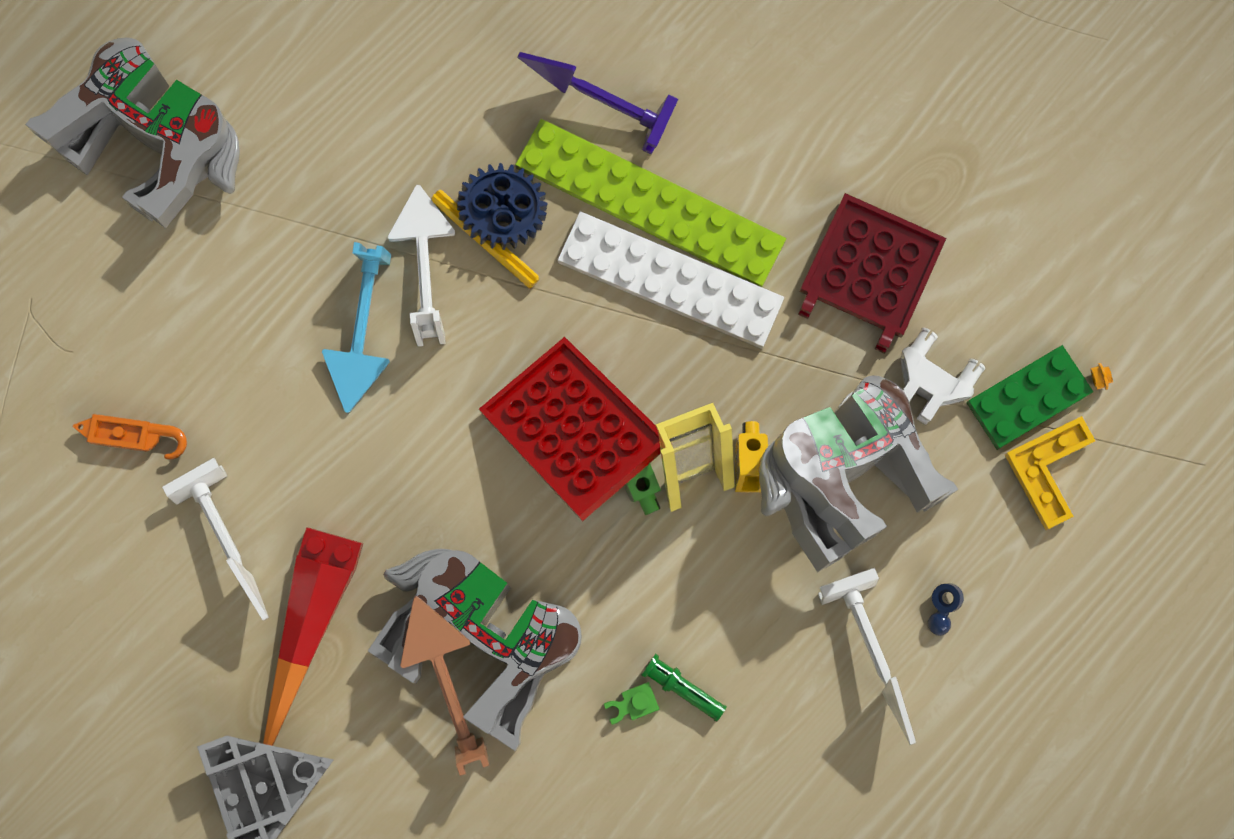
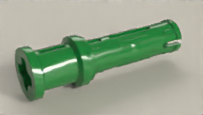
(672, 680)

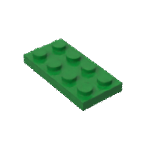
(1029, 397)

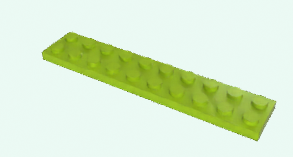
(651, 203)

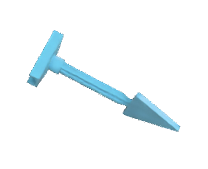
(352, 370)

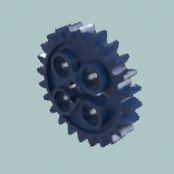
(502, 206)

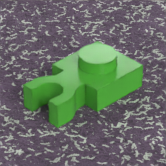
(637, 702)

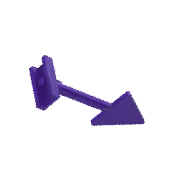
(561, 76)

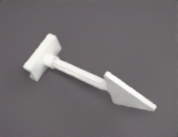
(419, 222)
(196, 484)
(849, 589)

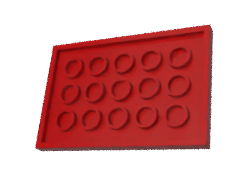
(574, 428)

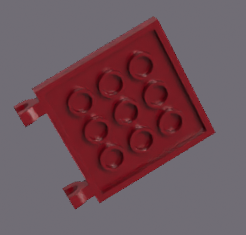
(872, 267)

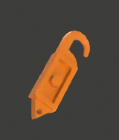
(129, 434)

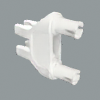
(933, 382)

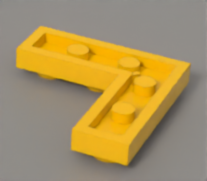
(1030, 468)

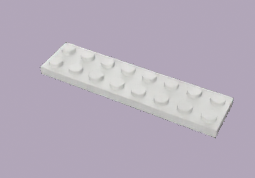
(671, 280)

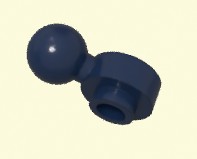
(939, 622)

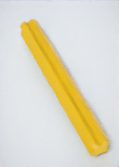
(505, 257)

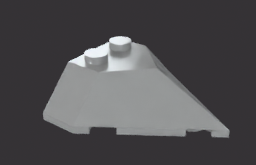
(258, 784)

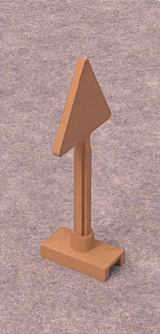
(429, 639)

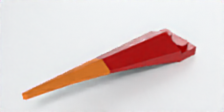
(317, 586)

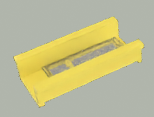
(695, 446)

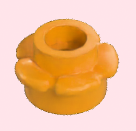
(1101, 376)

